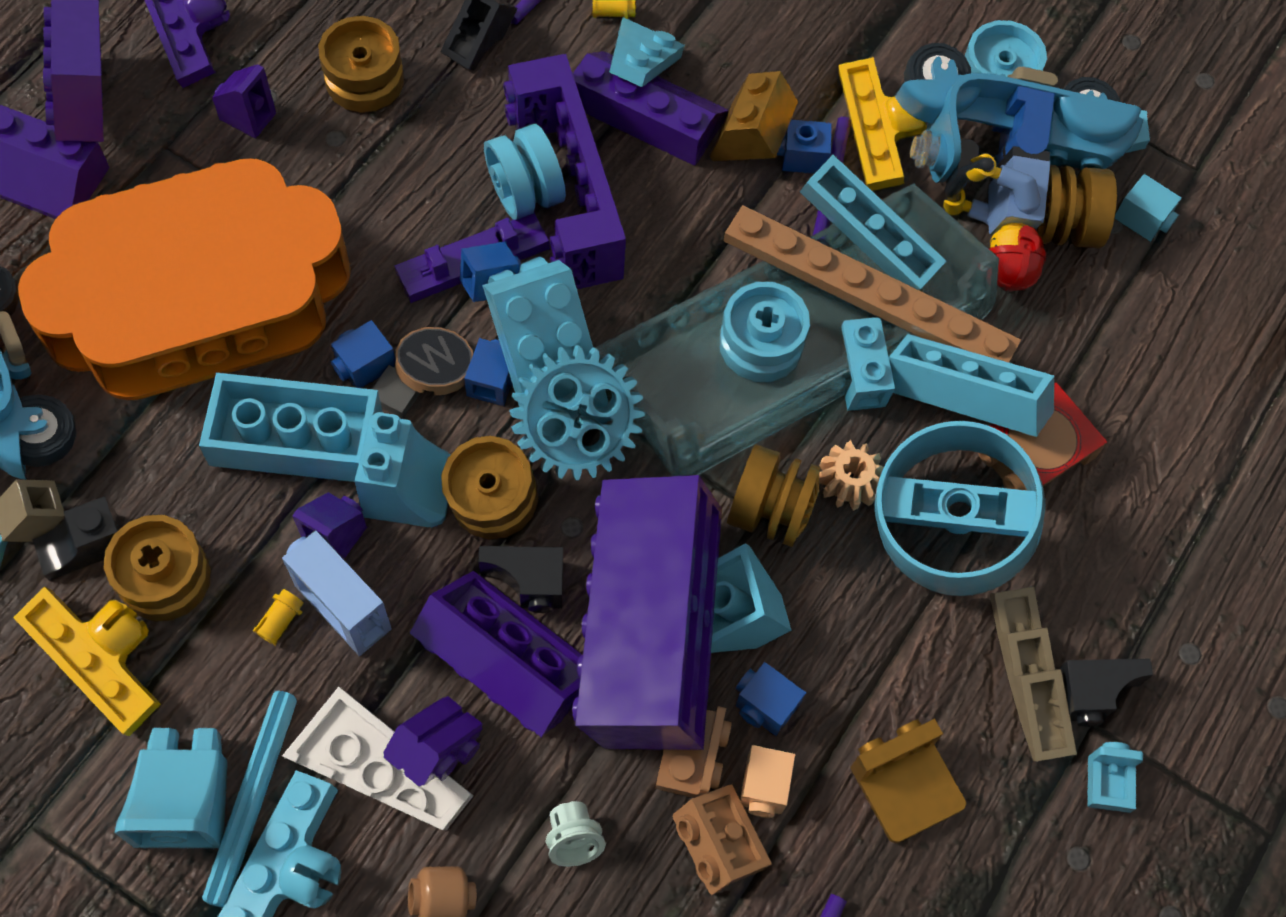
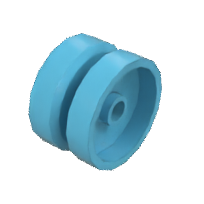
(1003, 47)
(524, 171)
(764, 331)

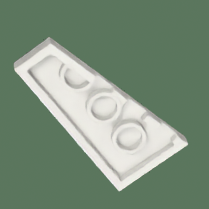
(348, 746)

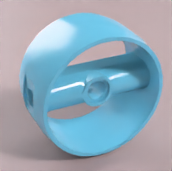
(992, 508)

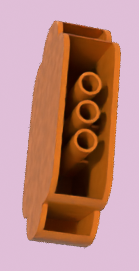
(186, 278)

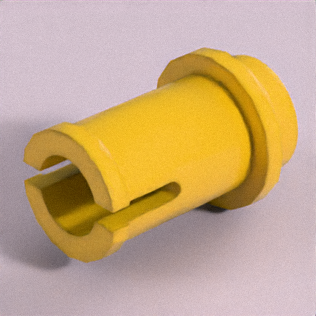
(614, 8)
(278, 616)

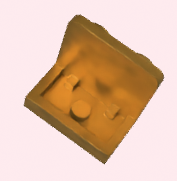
(908, 781)

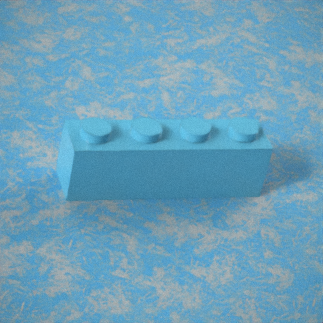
(872, 224)
(973, 384)

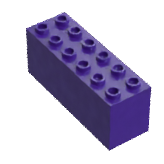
(649, 614)

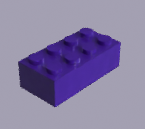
(73, 70)

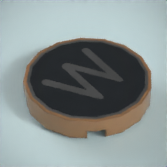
(433, 360)

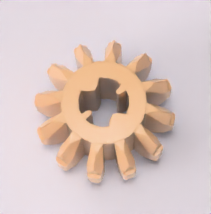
(841, 484)

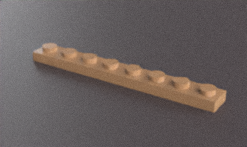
(866, 286)

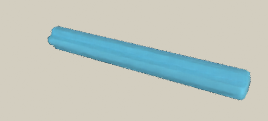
(249, 799)

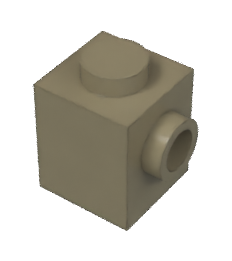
(29, 510)

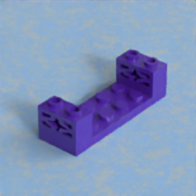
(589, 242)

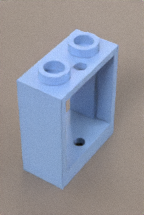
(337, 592)

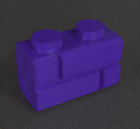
(434, 742)

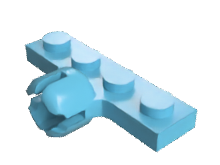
(284, 859)

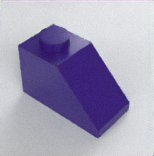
(245, 100)
(334, 519)

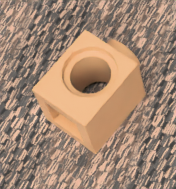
(766, 781)

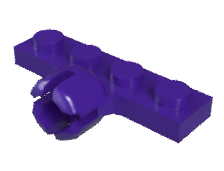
(181, 31)

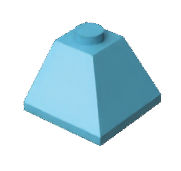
(747, 604)

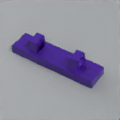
(440, 267)

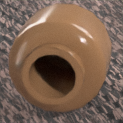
(441, 893)

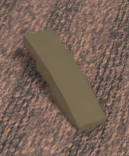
(1032, 674)

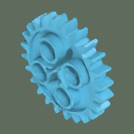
(566, 446)

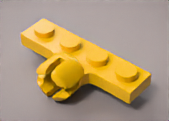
(876, 124)
(94, 654)

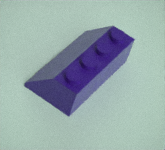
(653, 113)
(43, 171)
(501, 651)

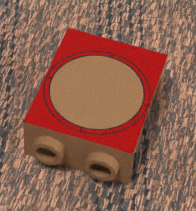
(1057, 448)

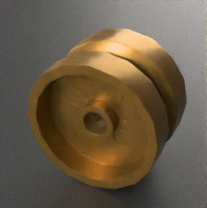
(361, 63)
(490, 487)
(157, 567)

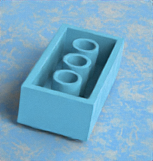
(536, 316)
(287, 426)

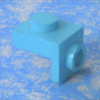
(1113, 777)

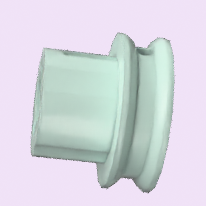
(573, 835)

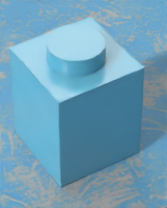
(1148, 208)

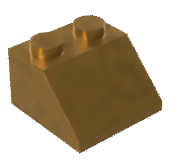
(756, 119)

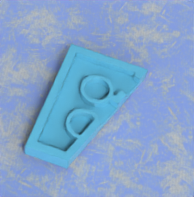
(643, 53)

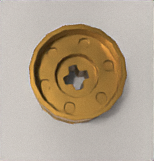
(1079, 207)
(774, 495)

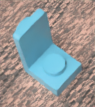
(868, 364)

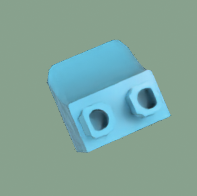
(400, 474)
(176, 793)

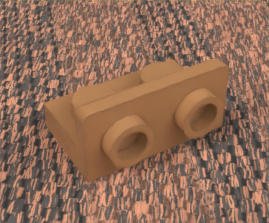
(695, 771)
(720, 838)

